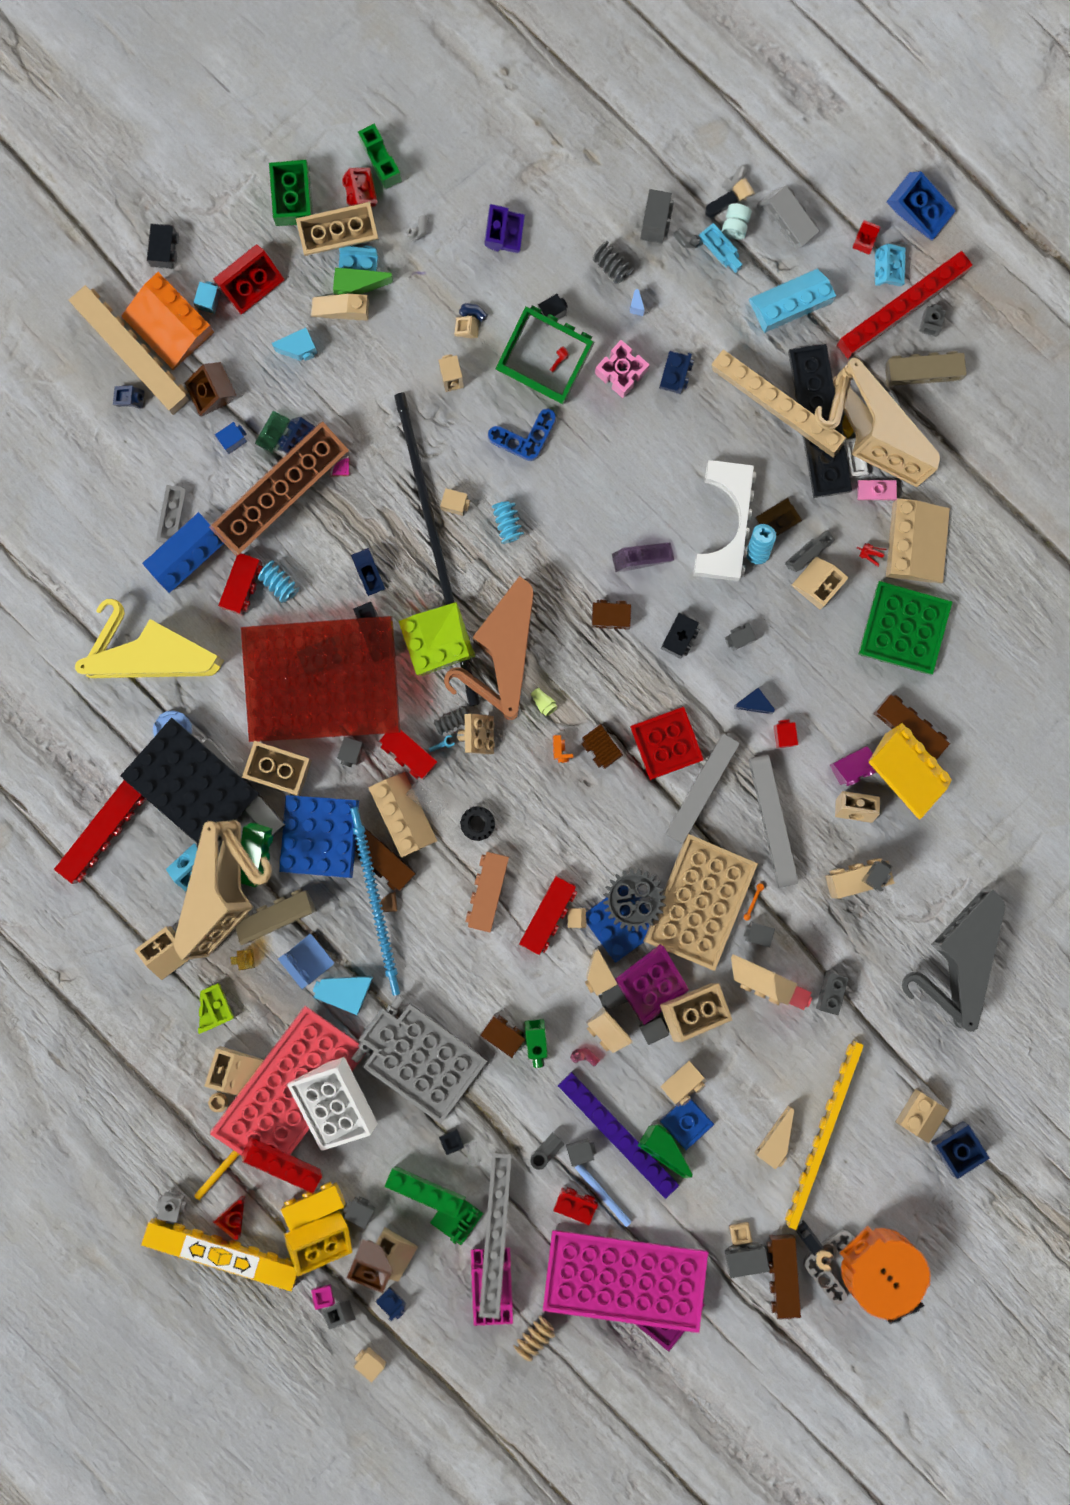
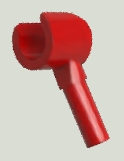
(563, 355)

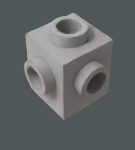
(171, 1206)

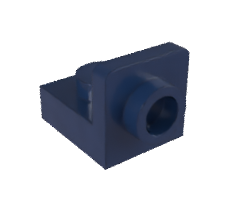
(128, 396)
(391, 1303)

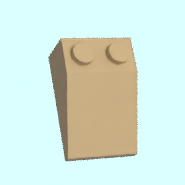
(608, 1030)

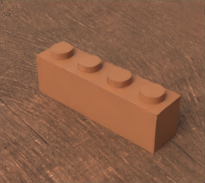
(488, 891)

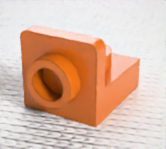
(558, 747)

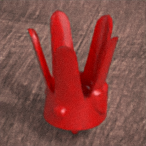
(867, 549)

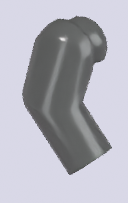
(687, 242)

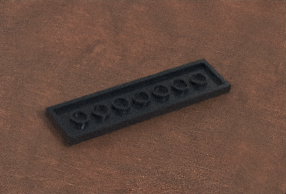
(815, 388)

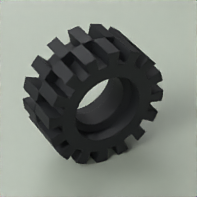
(489, 823)

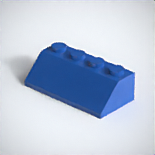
(183, 553)

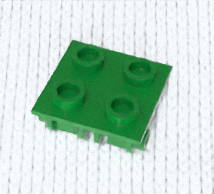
(459, 1227)

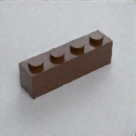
(893, 713)
(387, 863)
(784, 1276)

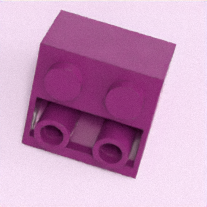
(852, 767)

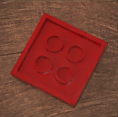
(666, 743)

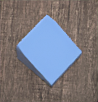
(637, 304)

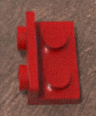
(359, 187)
(576, 1206)

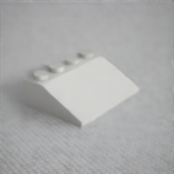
(333, 1104)

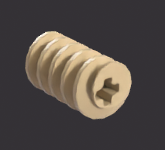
(535, 1339)

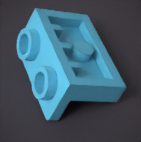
(358, 258)
(890, 265)

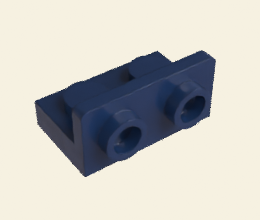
(675, 372)
(297, 431)

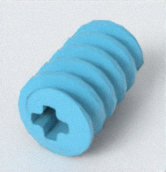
(507, 522)
(761, 544)
(277, 582)

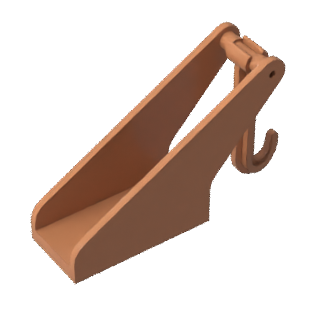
(505, 639)

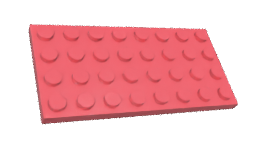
(265, 1103)

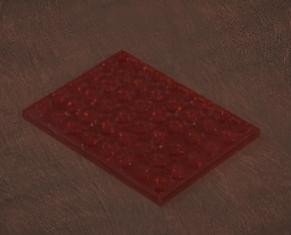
(320, 679)

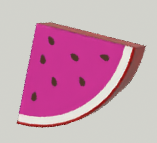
(341, 467)

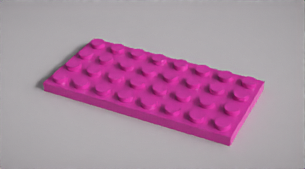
(625, 1281)

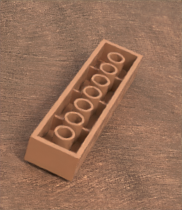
(278, 488)

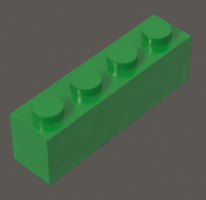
(425, 1192)

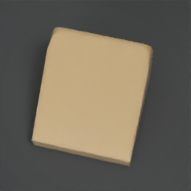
(466, 327)

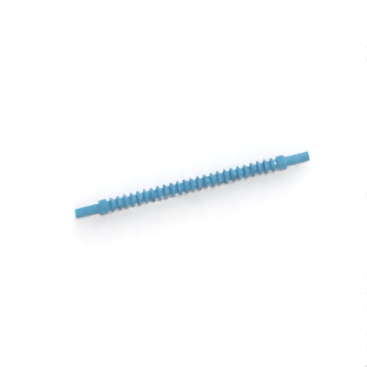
(359, 830)

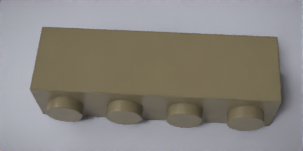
(925, 369)

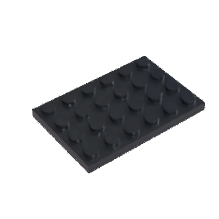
(188, 781)

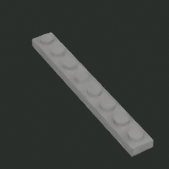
(495, 1236)

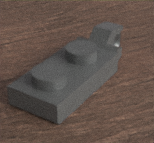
(809, 551)

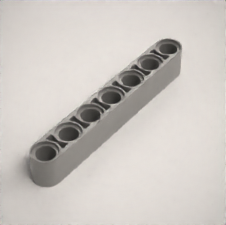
(773, 821)

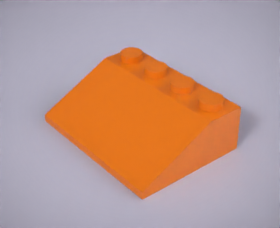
(166, 321)

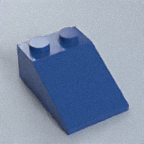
(921, 204)

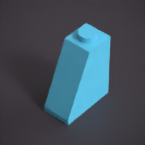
(343, 992)

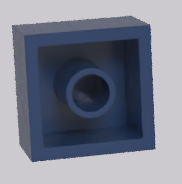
(960, 1150)

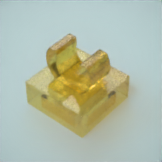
(244, 959)

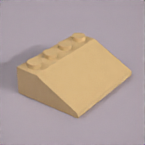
(917, 541)

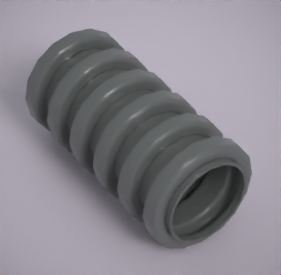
(451, 721)

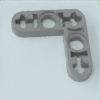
(828, 1242)

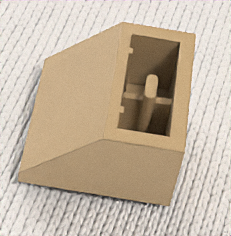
(819, 582)
(159, 953)
(397, 1251)

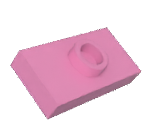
(877, 489)

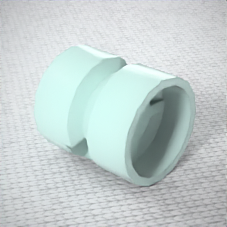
(737, 220)

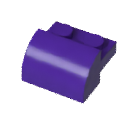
(503, 229)

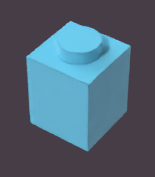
(207, 297)

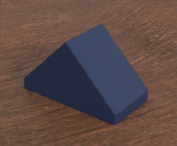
(755, 702)

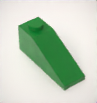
(664, 1149)

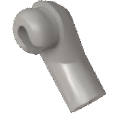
(740, 173)
(418, 232)

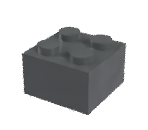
(657, 216)

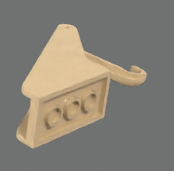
(882, 429)
(214, 892)

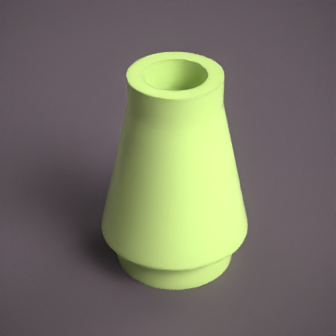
(544, 703)

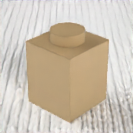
(455, 502)
(369, 1364)

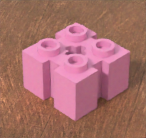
(621, 357)

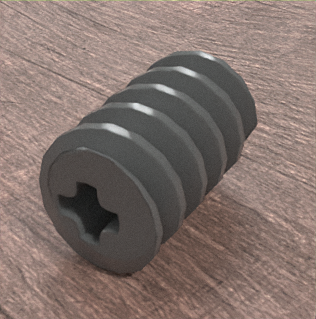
(611, 263)

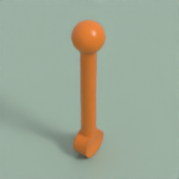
(759, 887)

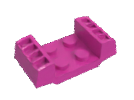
(506, 1303)

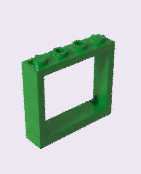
(552, 321)

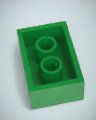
(290, 191)

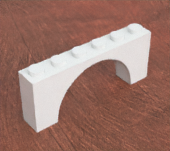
(737, 483)

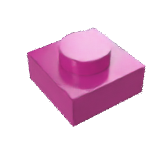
(323, 1296)

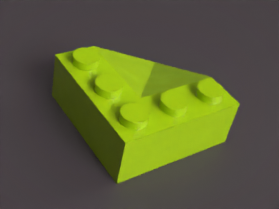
(436, 639)

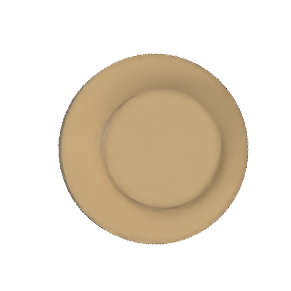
(218, 1102)

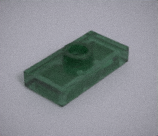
(272, 431)

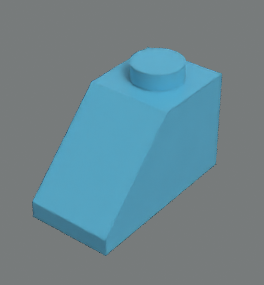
(296, 345)

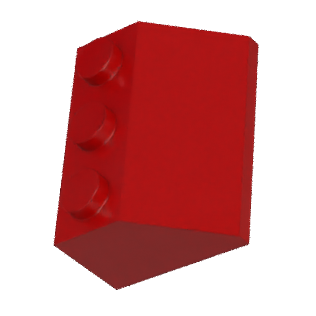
(249, 279)

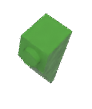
(359, 281)

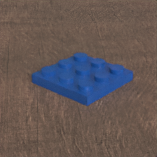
(615, 940)

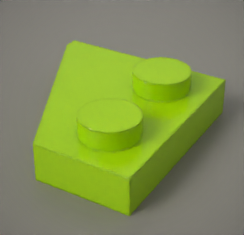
(213, 1008)

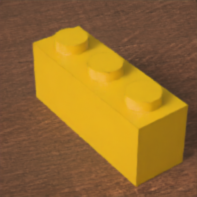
(312, 1206)

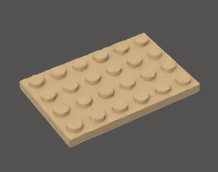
(701, 902)

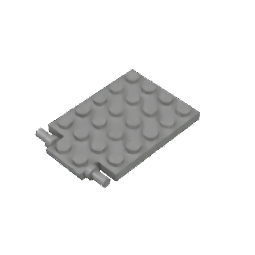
(419, 1059)

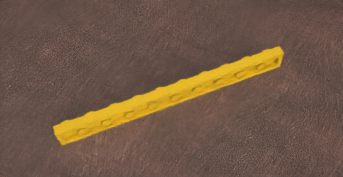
(821, 1141)

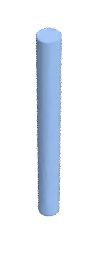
(603, 1195)

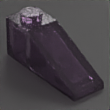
(642, 556)

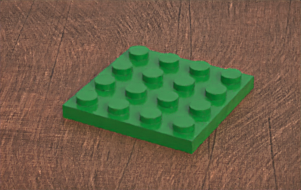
(905, 628)

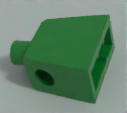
(536, 1037)

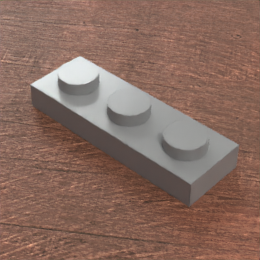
(170, 513)

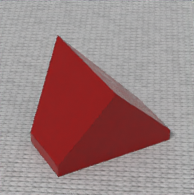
(231, 1219)

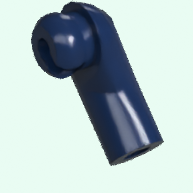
(468, 308)

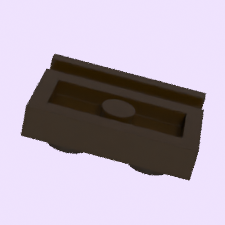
(780, 517)

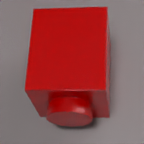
(785, 734)

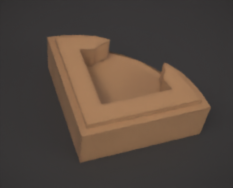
(389, 903)

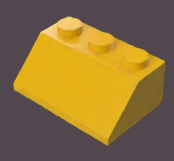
(318, 1243)

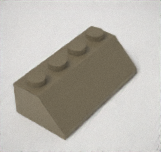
(275, 917)

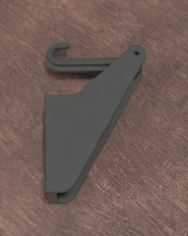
(970, 950)

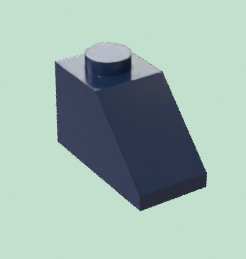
(368, 571)

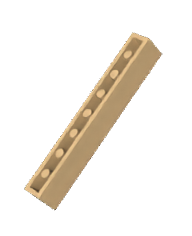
(129, 350)
(777, 402)

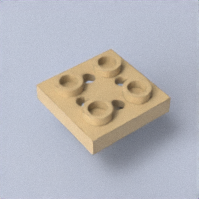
(478, 734)

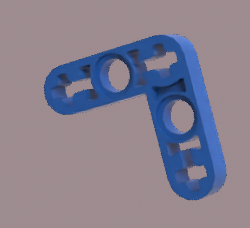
(525, 443)

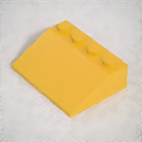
(910, 770)

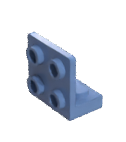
(306, 961)

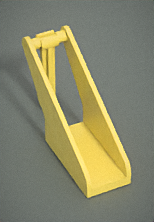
(154, 654)

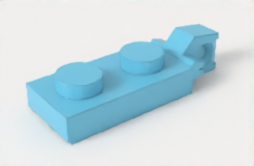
(721, 247)

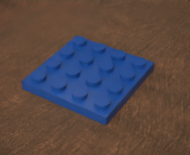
(318, 836)

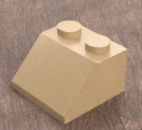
(598, 974)
(922, 1116)

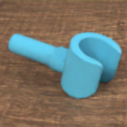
(441, 744)

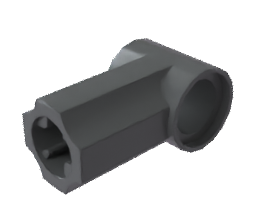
(547, 1150)

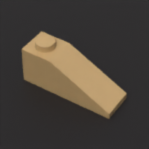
(341, 307)
(776, 1143)

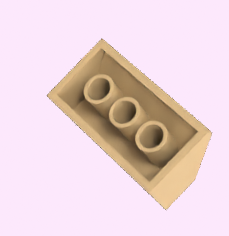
(337, 229)
(402, 815)

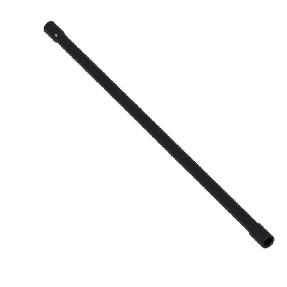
(403, 410)

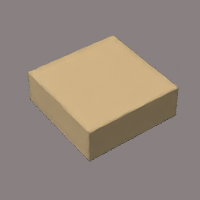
(576, 917)
(740, 1234)

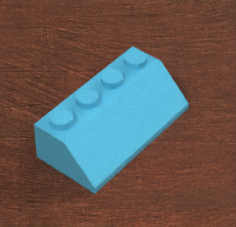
(792, 300)

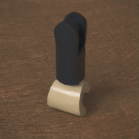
(740, 191)
(814, 1246)

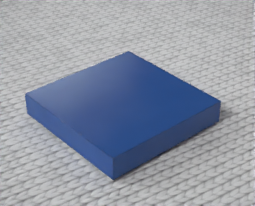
(686, 1123)

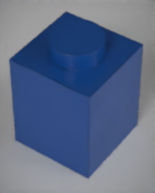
(231, 437)

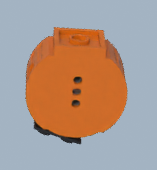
(885, 1273)

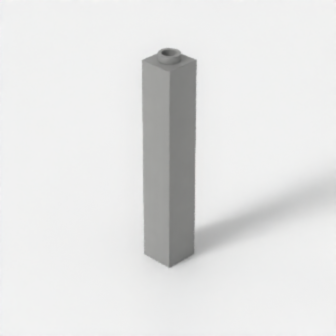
(702, 787)
(259, 808)

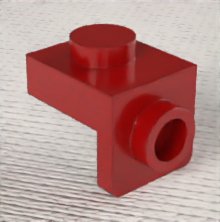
(866, 237)

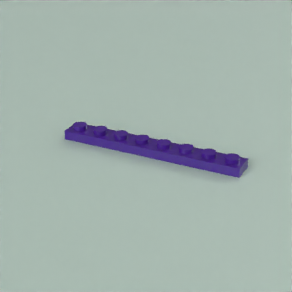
(618, 1135)

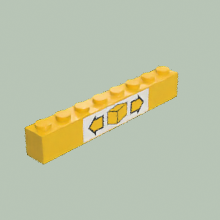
(220, 1254)

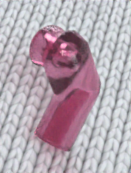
(584, 1054)

